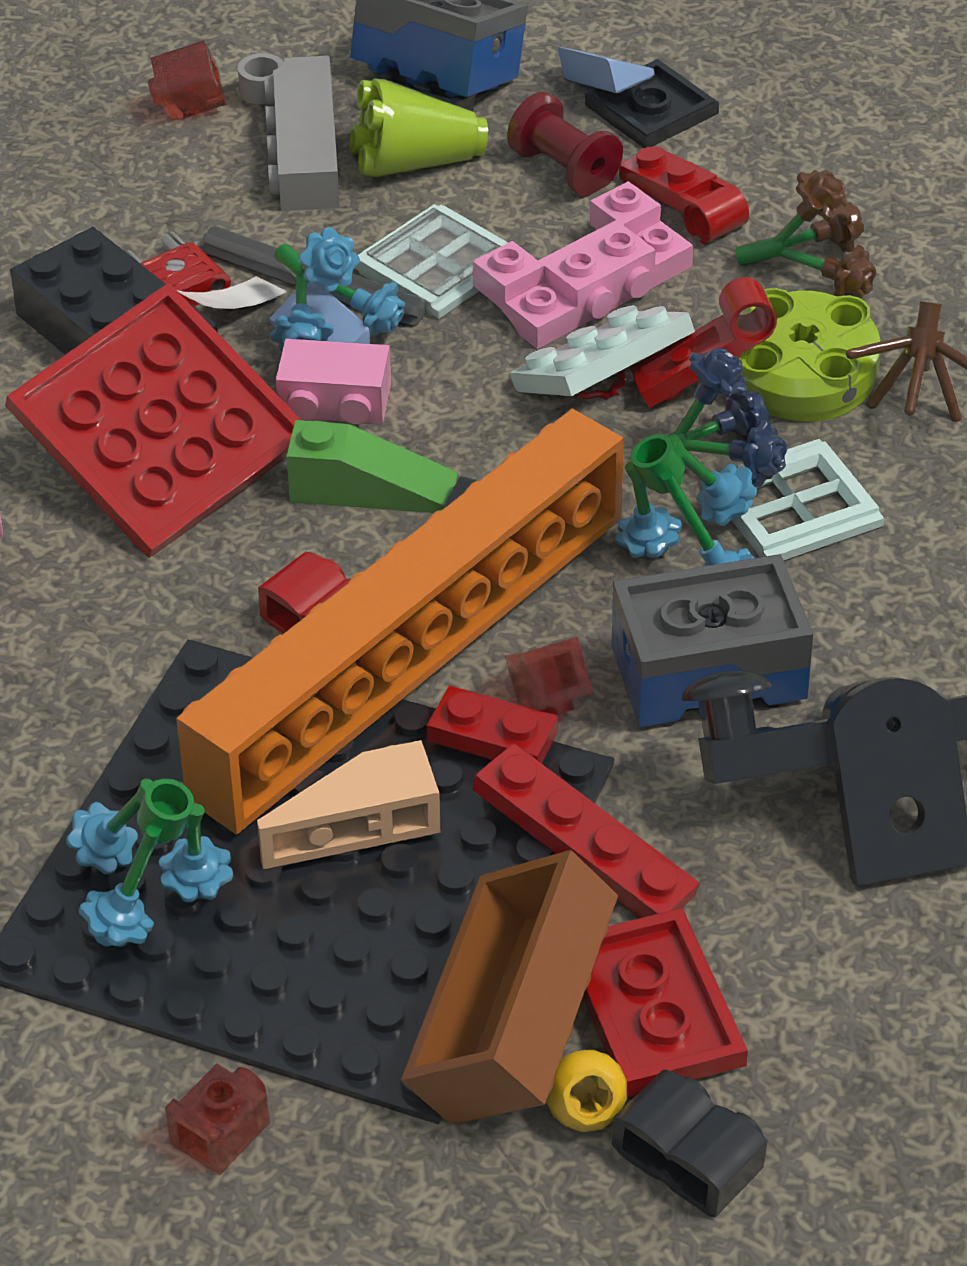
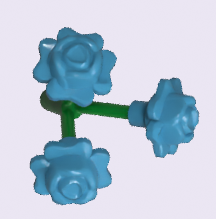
(331, 263)

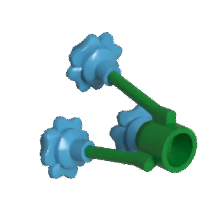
(660, 466)
(103, 841)

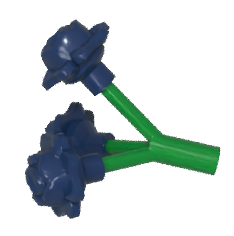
(743, 414)

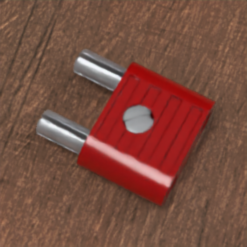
(185, 267)

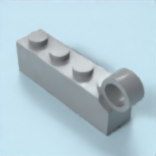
(297, 125)

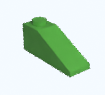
(357, 469)

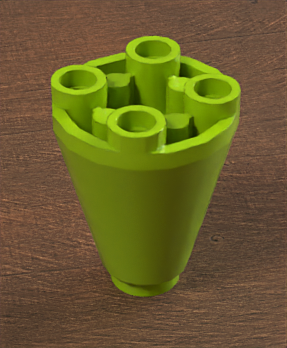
(411, 130)

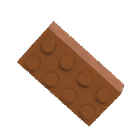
(511, 989)

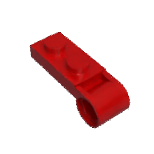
(706, 202)
(668, 371)

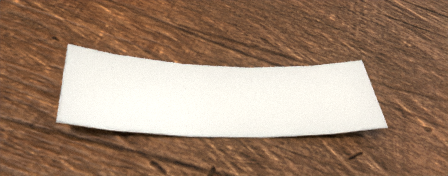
(238, 296)

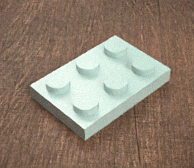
(601, 351)

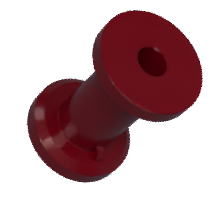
(540, 128)

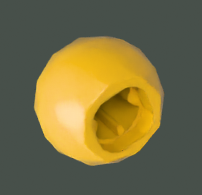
(590, 1079)

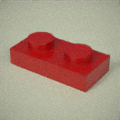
(490, 725)

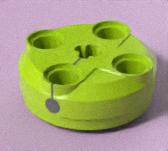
(804, 361)

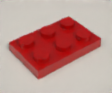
(661, 1003)

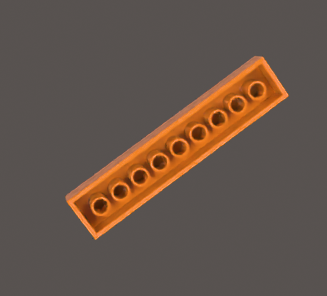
(399, 621)

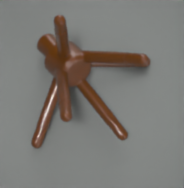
(925, 345)

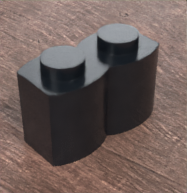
(690, 1142)

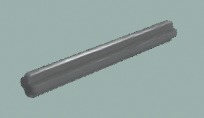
(260, 258)

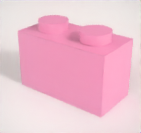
(335, 380)

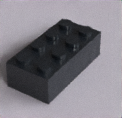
(80, 288)

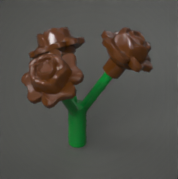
(841, 224)

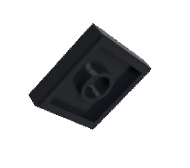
(654, 107)

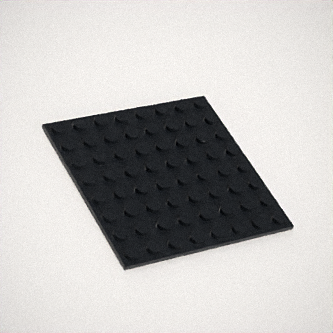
(291, 964)

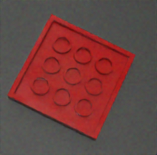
(156, 419)

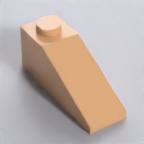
(360, 805)

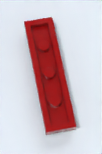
(570, 821)

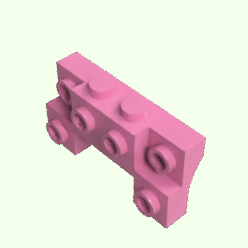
(589, 276)

